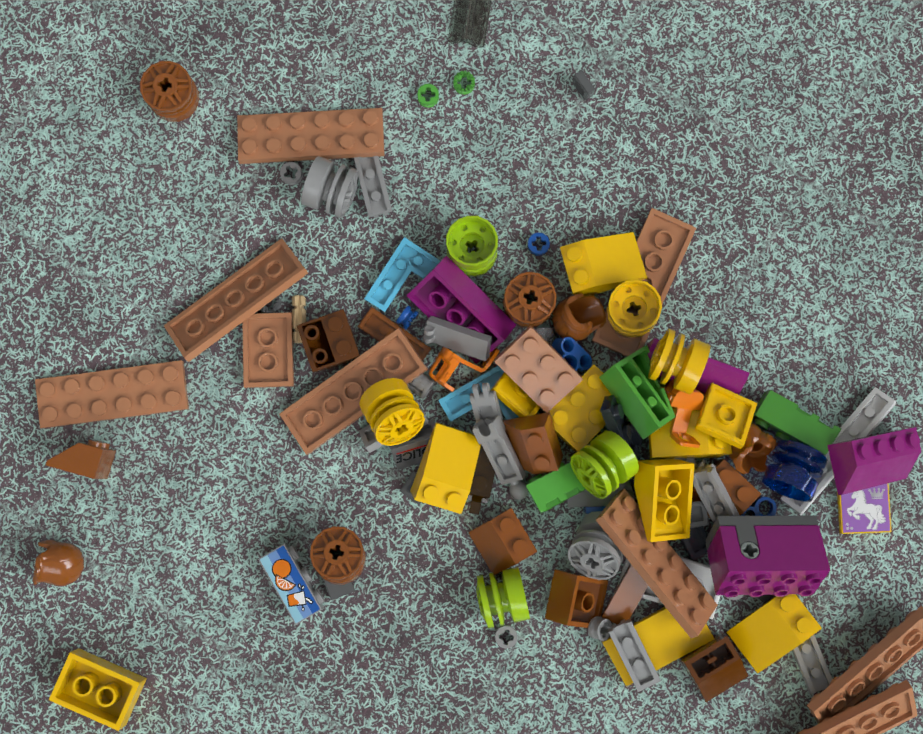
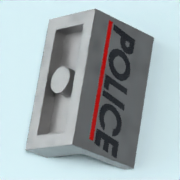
(412, 451)

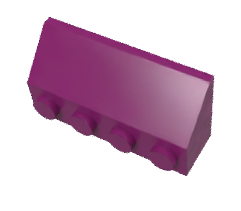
(455, 298)
(714, 372)
(874, 459)

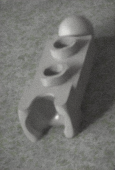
(501, 455)

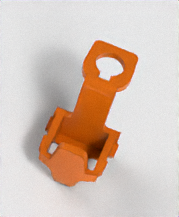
(450, 363)
(684, 406)

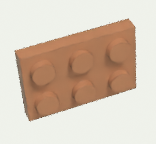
(268, 350)
(538, 369)

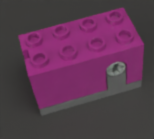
(766, 555)

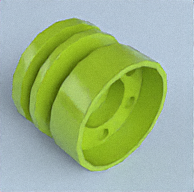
(472, 232)
(604, 464)
(502, 597)

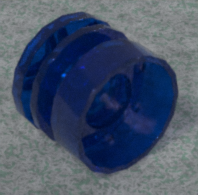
(794, 470)

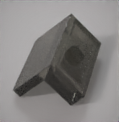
(469, 22)

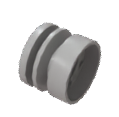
(325, 185)
(593, 550)

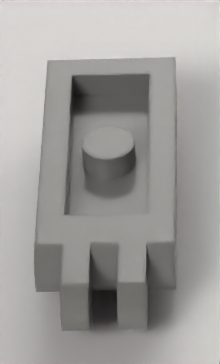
(485, 403)

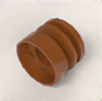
(177, 102)
(516, 306)
(346, 567)

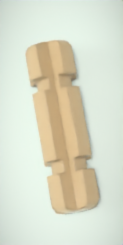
(298, 315)

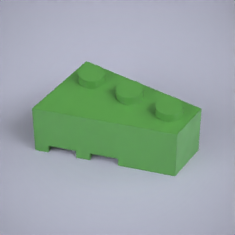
(640, 397)
(793, 423)
(554, 487)

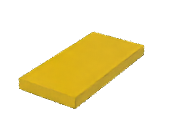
(662, 640)

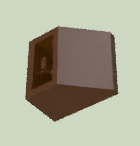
(328, 341)
(714, 667)

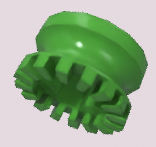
(469, 88)
(434, 91)

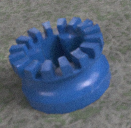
(543, 238)
(406, 317)

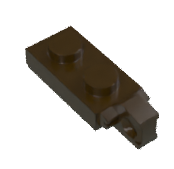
(481, 482)

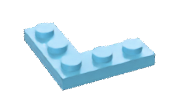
(405, 259)
(459, 401)

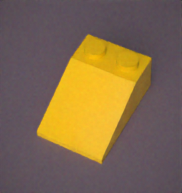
(602, 263)
(663, 446)
(446, 469)
(665, 498)
(773, 630)

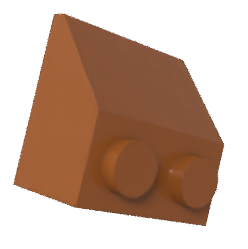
(535, 442)
(85, 459)
(738, 488)
(502, 541)
(575, 599)

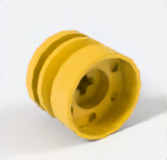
(639, 295)
(676, 360)
(391, 411)

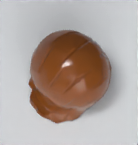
(578, 316)
(755, 451)
(59, 564)

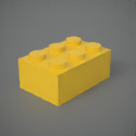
(578, 414)
(97, 689)

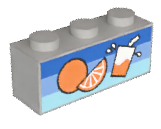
(292, 582)

